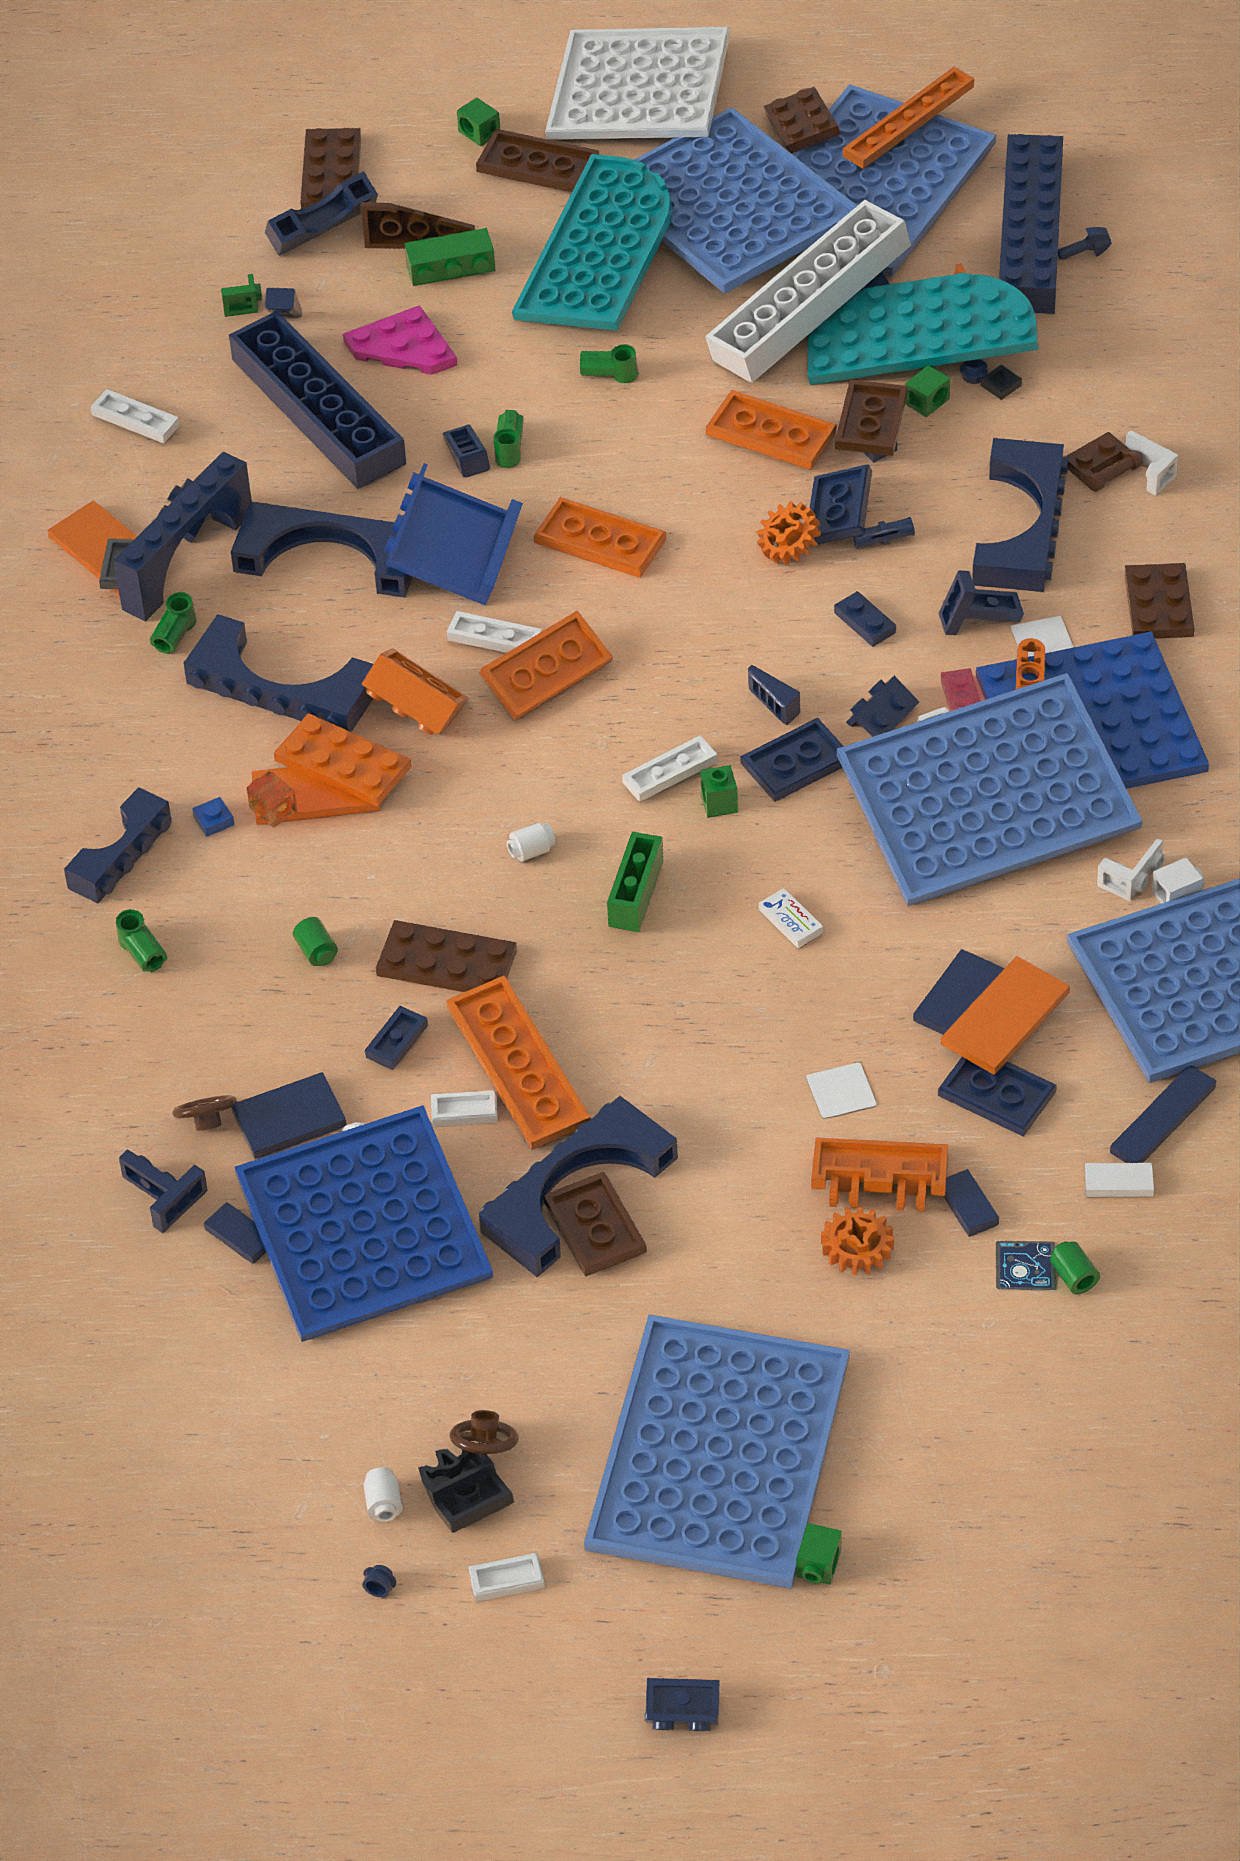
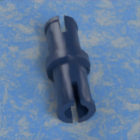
(885, 532)

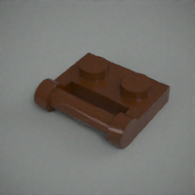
(1097, 456)

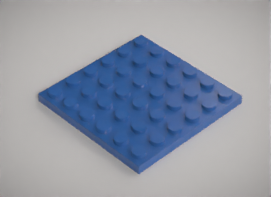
(1128, 701)
(363, 1223)

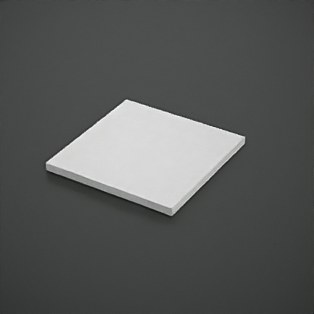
(638, 83)

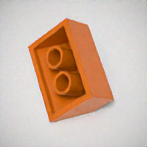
(413, 691)

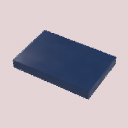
(841, 503)
(794, 759)
(956, 991)
(1007, 1098)
(288, 1115)

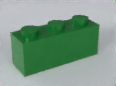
(450, 256)
(635, 881)

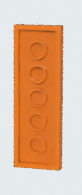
(518, 1062)

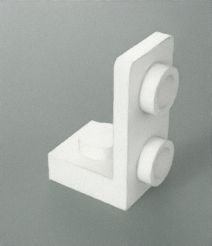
(1160, 460)
(1127, 882)

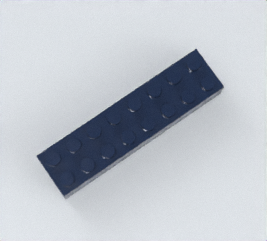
(1032, 217)
(317, 399)

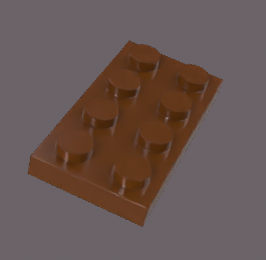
(328, 160)
(533, 160)
(443, 957)

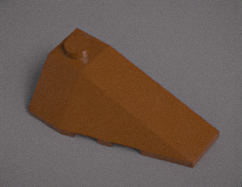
(393, 225)

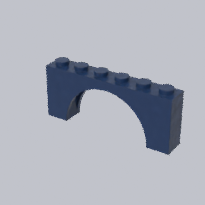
(275, 529)
(1024, 560)
(143, 564)
(218, 668)
(613, 1136)

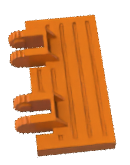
(879, 1167)

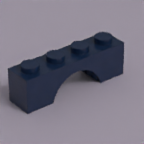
(302, 225)
(97, 871)

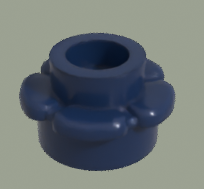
(973, 370)
(378, 1580)

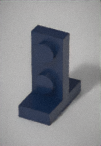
(971, 603)
(171, 1195)

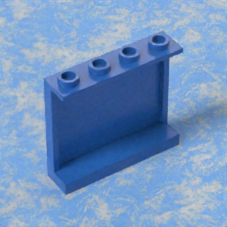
(451, 538)

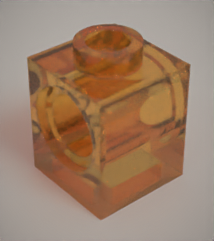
(271, 798)

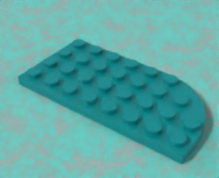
(598, 247)
(921, 326)

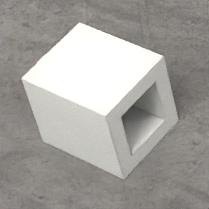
(1176, 880)

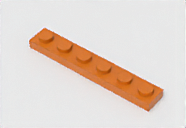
(908, 117)

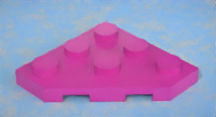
(402, 341)

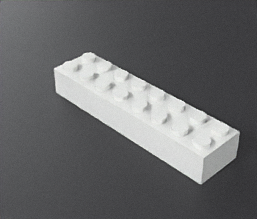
(808, 291)

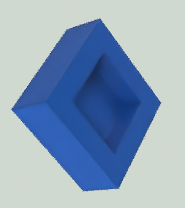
(213, 816)

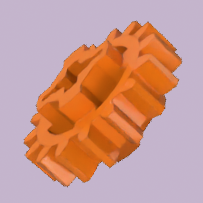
(788, 532)
(857, 1240)

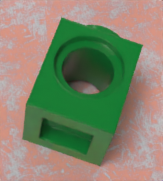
(477, 121)
(927, 391)
(719, 791)
(818, 1554)

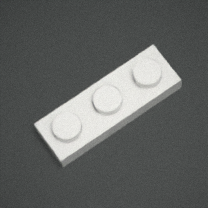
(135, 416)
(488, 632)
(670, 768)

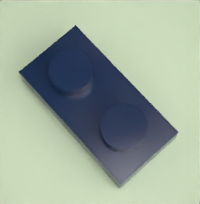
(865, 618)
(396, 1037)

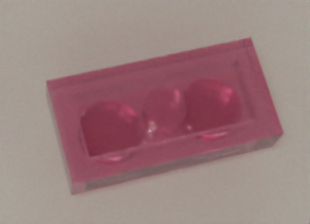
(959, 688)

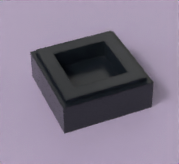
(1001, 382)

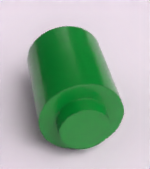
(315, 941)
(1074, 1267)

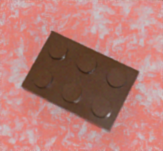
(801, 120)
(871, 417)
(1159, 600)
(594, 1223)

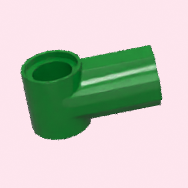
(618, 362)
(508, 439)
(174, 623)
(139, 941)

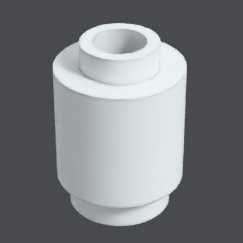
(531, 841)
(382, 1494)

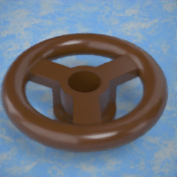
(205, 1111)
(484, 1429)

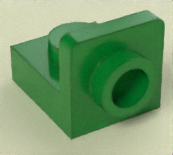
(241, 299)

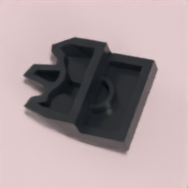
(464, 1488)

